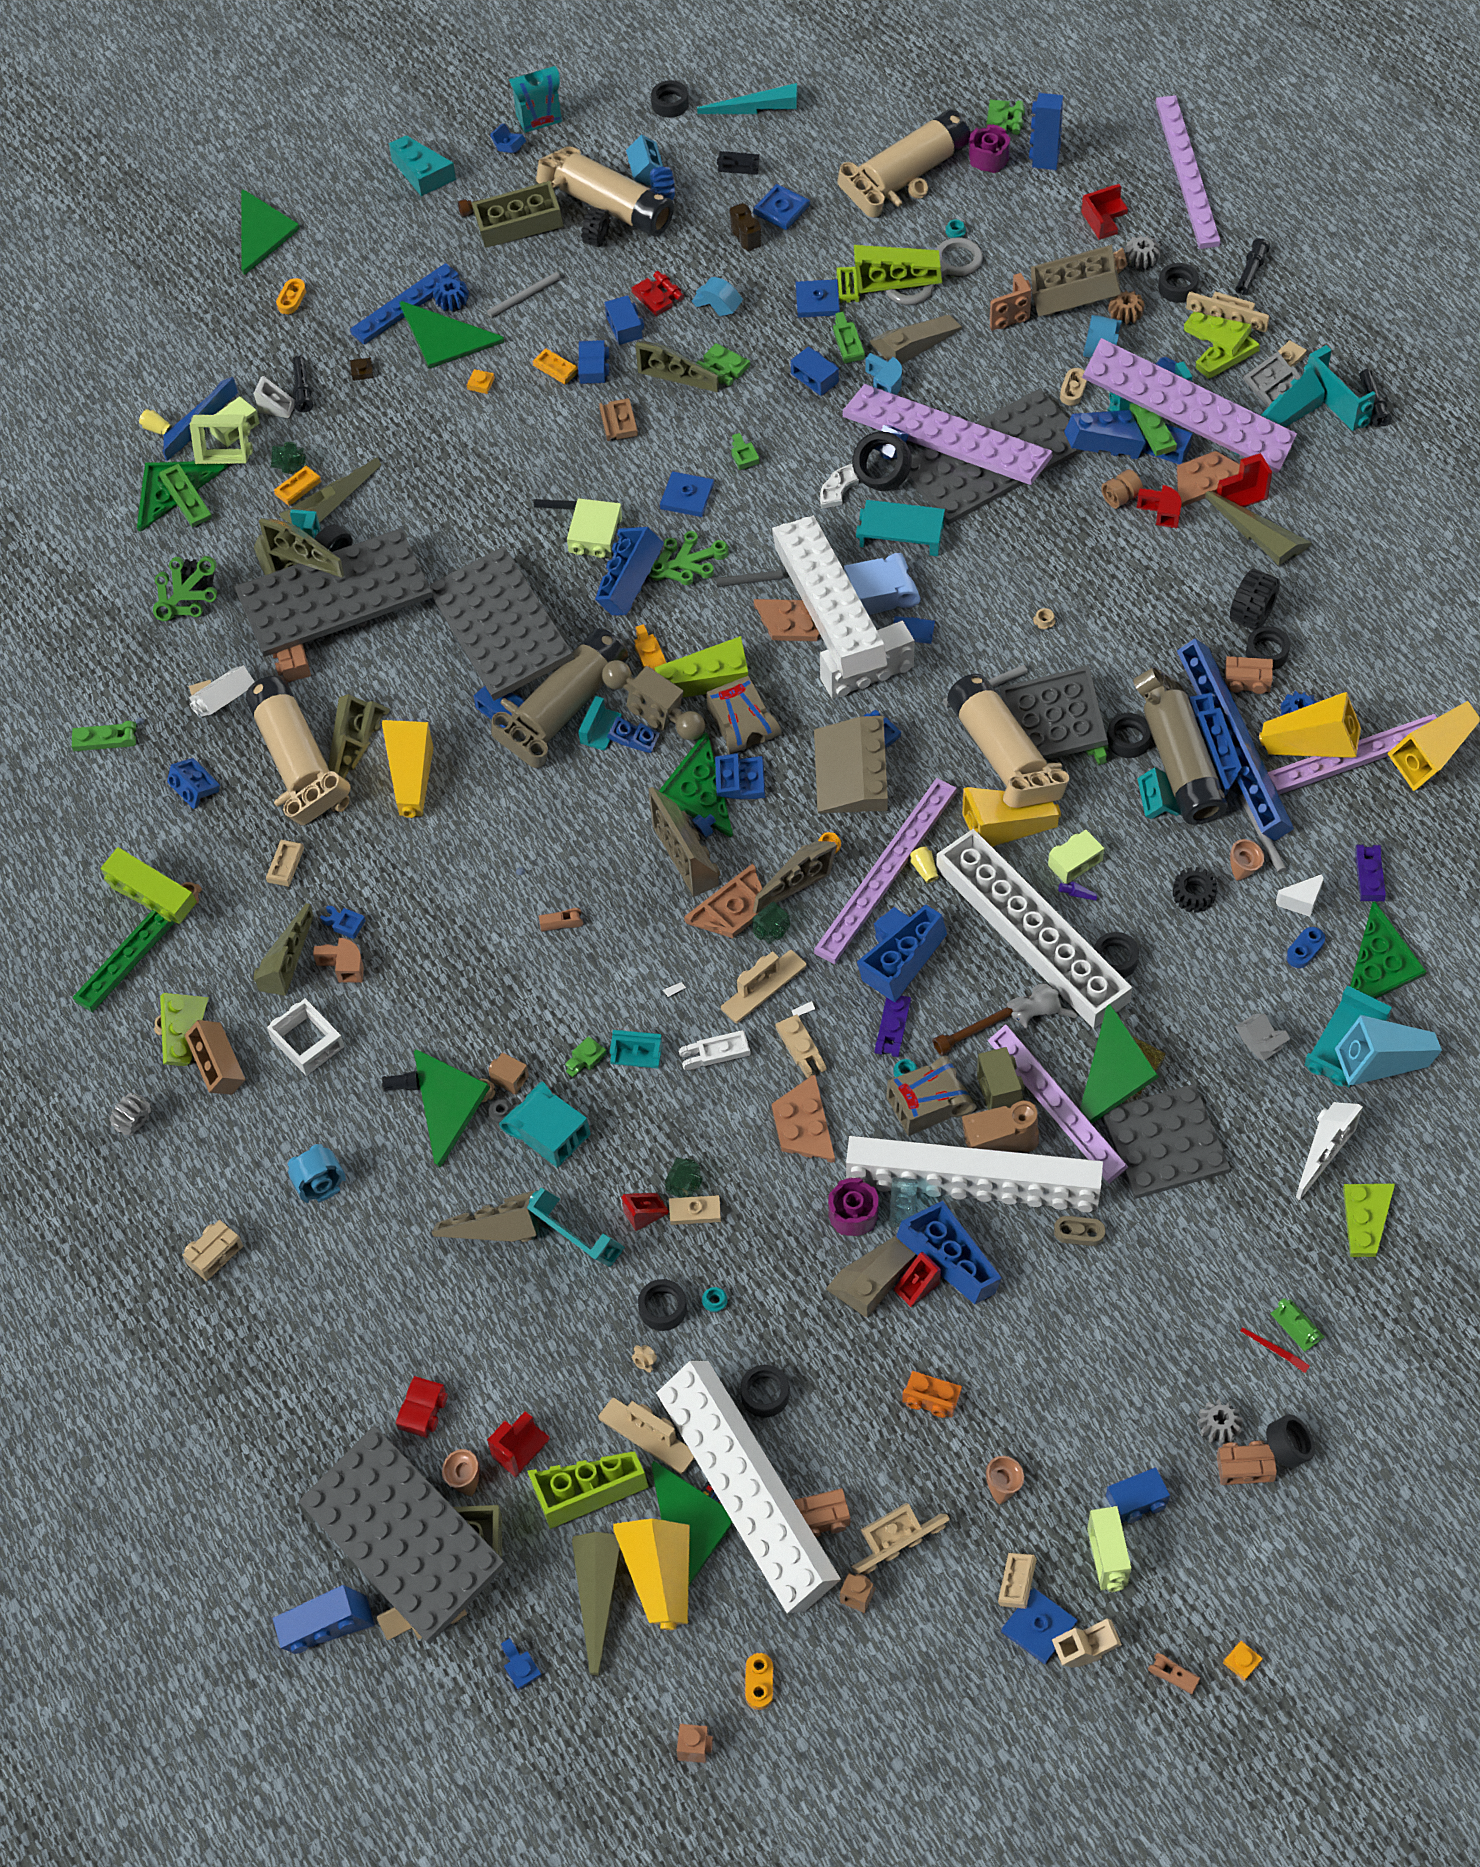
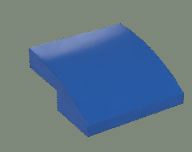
(740, 777)

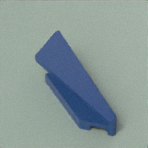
(180, 433)
(1216, 739)

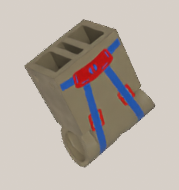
(741, 715)
(928, 1096)

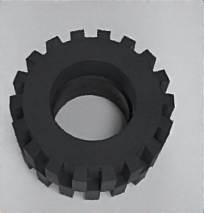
(1254, 599)

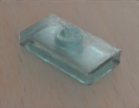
(902, 1200)

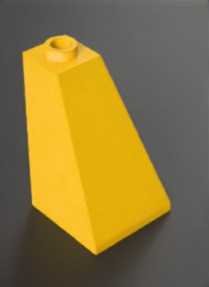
(1316, 730)
(1433, 744)
(410, 759)
(1000, 823)
(659, 1567)

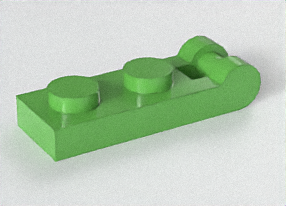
(104, 736)

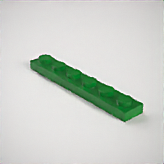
(122, 961)

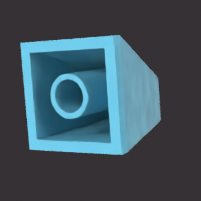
(1384, 1049)

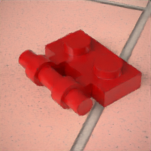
(651, 295)

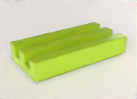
(848, 297)

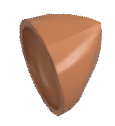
(1245, 858)
(461, 1471)
(1004, 1478)

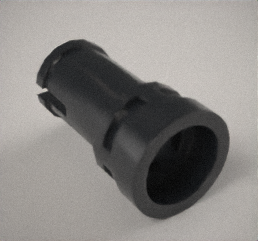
(397, 1082)

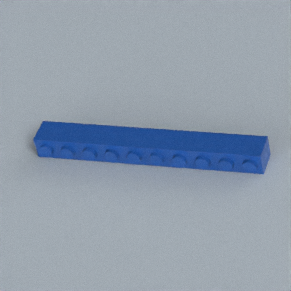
(1253, 776)

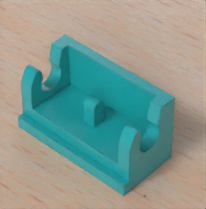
(636, 1049)

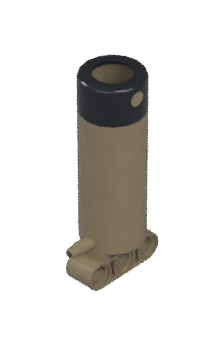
(557, 698)
(1181, 748)

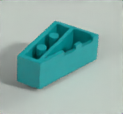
(421, 165)

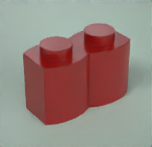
(421, 1407)

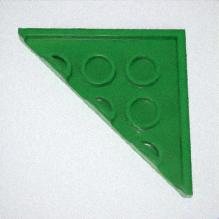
(261, 230)
(445, 338)
(156, 498)
(694, 786)
(1383, 958)
(1116, 1069)
(448, 1102)
(689, 1506)

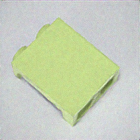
(593, 527)

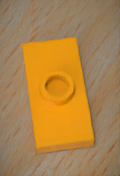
(555, 366)
(297, 485)

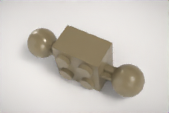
(654, 699)

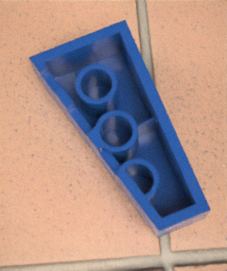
(1047, 131)
(628, 568)
(903, 953)
(952, 1250)

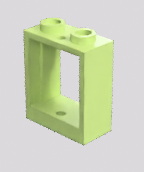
(219, 456)
(1109, 1549)

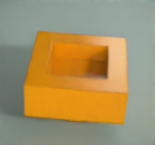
(480, 381)
(1242, 1660)

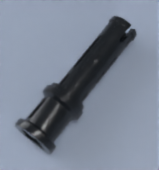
(1254, 259)
(302, 390)
(1379, 409)

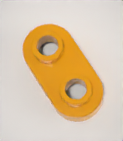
(288, 300)
(759, 1680)

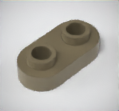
(1079, 1228)

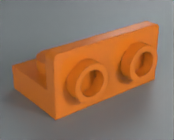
(931, 1394)

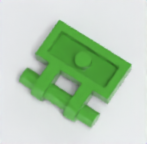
(999, 112)
(726, 361)

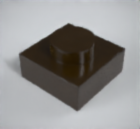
(361, 369)

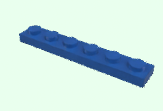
(391, 311)

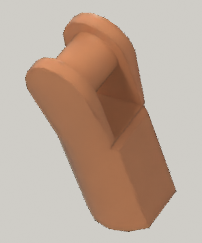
(555, 920)
(1179, 1676)

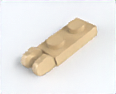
(800, 1044)

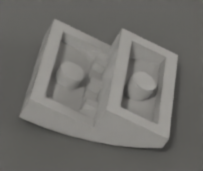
(1271, 378)

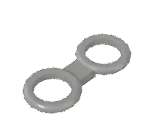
(946, 269)

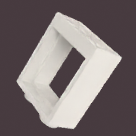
(221, 691)
(317, 1053)

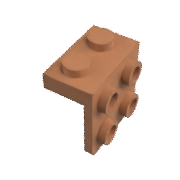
(1011, 307)

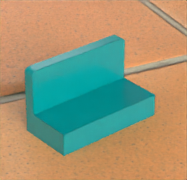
(306, 521)
(597, 725)
(1157, 794)

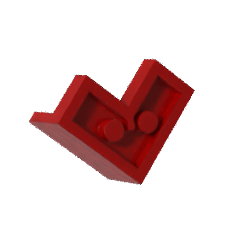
(1101, 208)
(1250, 484)
(517, 1444)

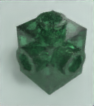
(288, 457)

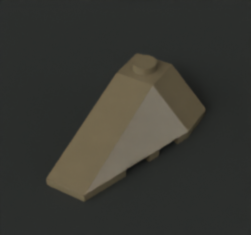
(914, 339)
(804, 868)
(503, 1223)
(872, 1276)

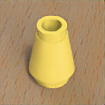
(154, 422)
(924, 863)

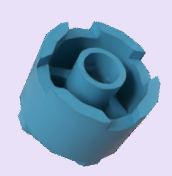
(1100, 328)
(316, 1174)

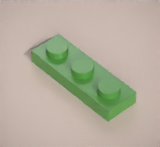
(1153, 430)
(185, 495)

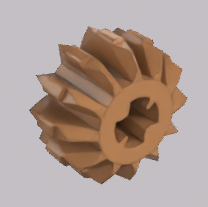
(1126, 307)

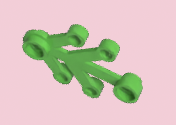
(686, 561)
(181, 591)

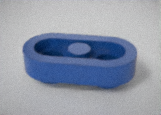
(1307, 946)

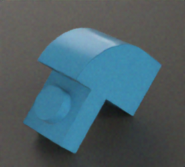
(719, 295)
(886, 374)

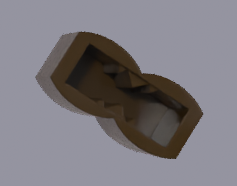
(745, 227)

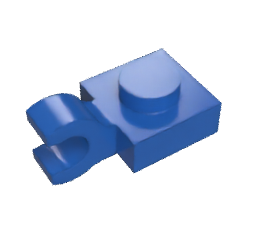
(521, 1667)

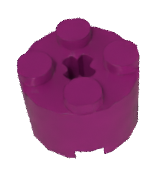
(989, 148)
(853, 1207)

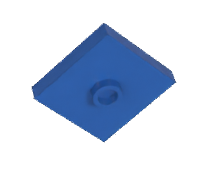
(781, 206)
(817, 298)
(686, 494)
(1038, 1625)

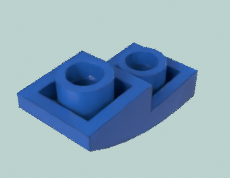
(630, 735)

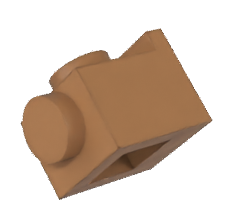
(857, 1592)

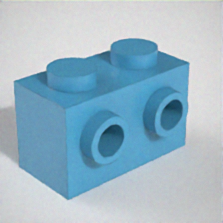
(643, 157)

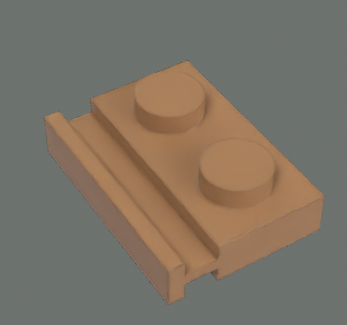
(618, 419)

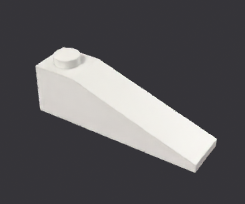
(1332, 1133)

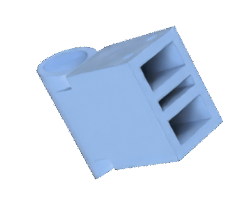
(883, 584)

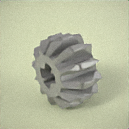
(1142, 252)
(130, 1114)
(1217, 1431)

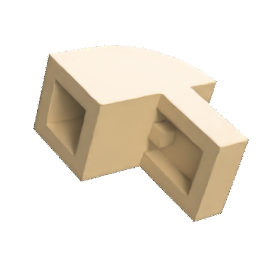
(1086, 1646)

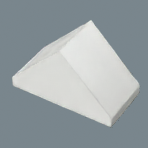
(272, 399)
(1300, 896)

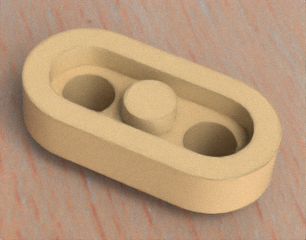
(1072, 387)

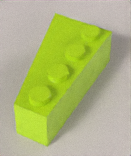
(895, 267)
(707, 668)
(147, 886)
(587, 1486)

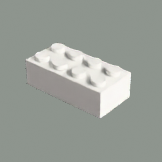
(899, 657)

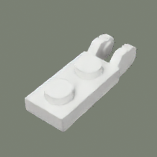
(715, 1050)

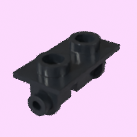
(738, 162)

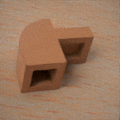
(345, 958)

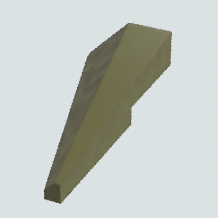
(332, 495)
(1271, 538)
(352, 730)
(596, 1567)

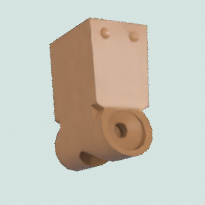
(1003, 1128)

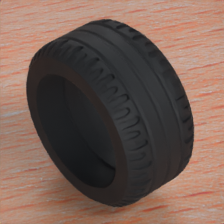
(861, 455)

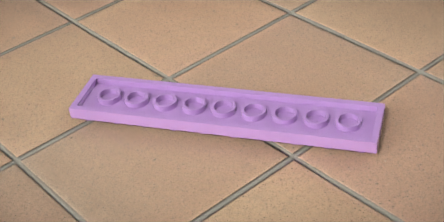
(1188, 404)
(949, 434)

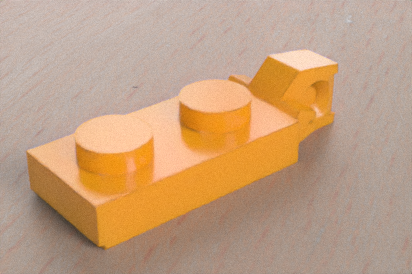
(648, 648)

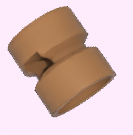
(1122, 489)

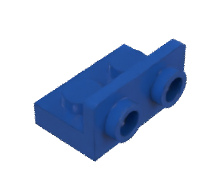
(191, 781)

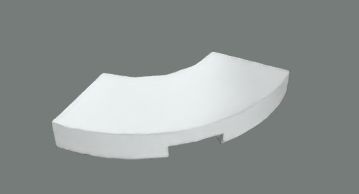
(836, 486)

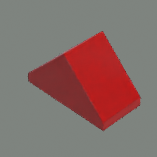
(643, 1208)
(918, 1280)

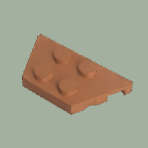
(1202, 475)
(787, 620)
(730, 907)
(802, 1122)

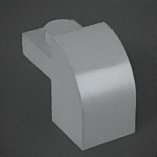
(1260, 1036)

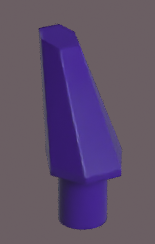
(1077, 890)

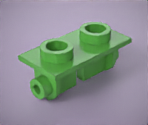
(1297, 1324)

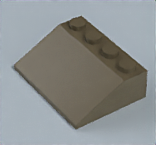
(1075, 281)
(851, 766)
(682, 844)

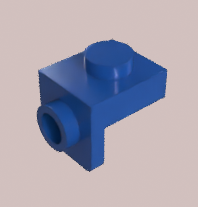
(507, 141)

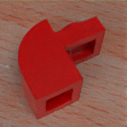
(1165, 502)

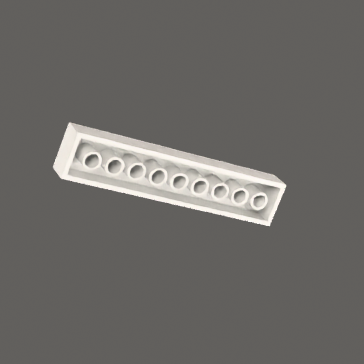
(829, 597)
(1033, 928)
(977, 1173)
(748, 1487)

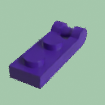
(1370, 873)
(893, 1026)

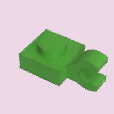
(742, 453)
(586, 1055)

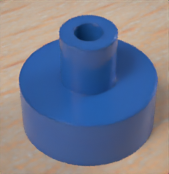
(703, 825)

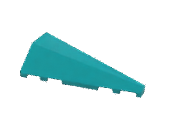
(776, 98)
(1297, 401)

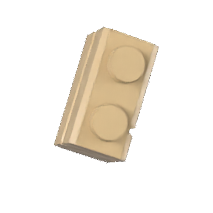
(212, 1249)

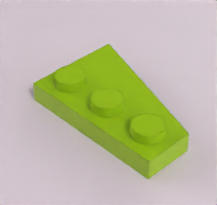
(1219, 331)
(1217, 360)
(177, 1017)
(1365, 1216)

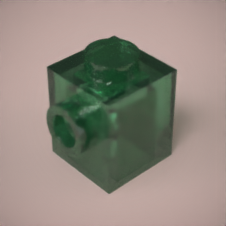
(771, 923)
(683, 1178)

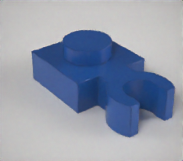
(345, 923)

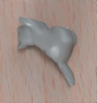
(1041, 1002)

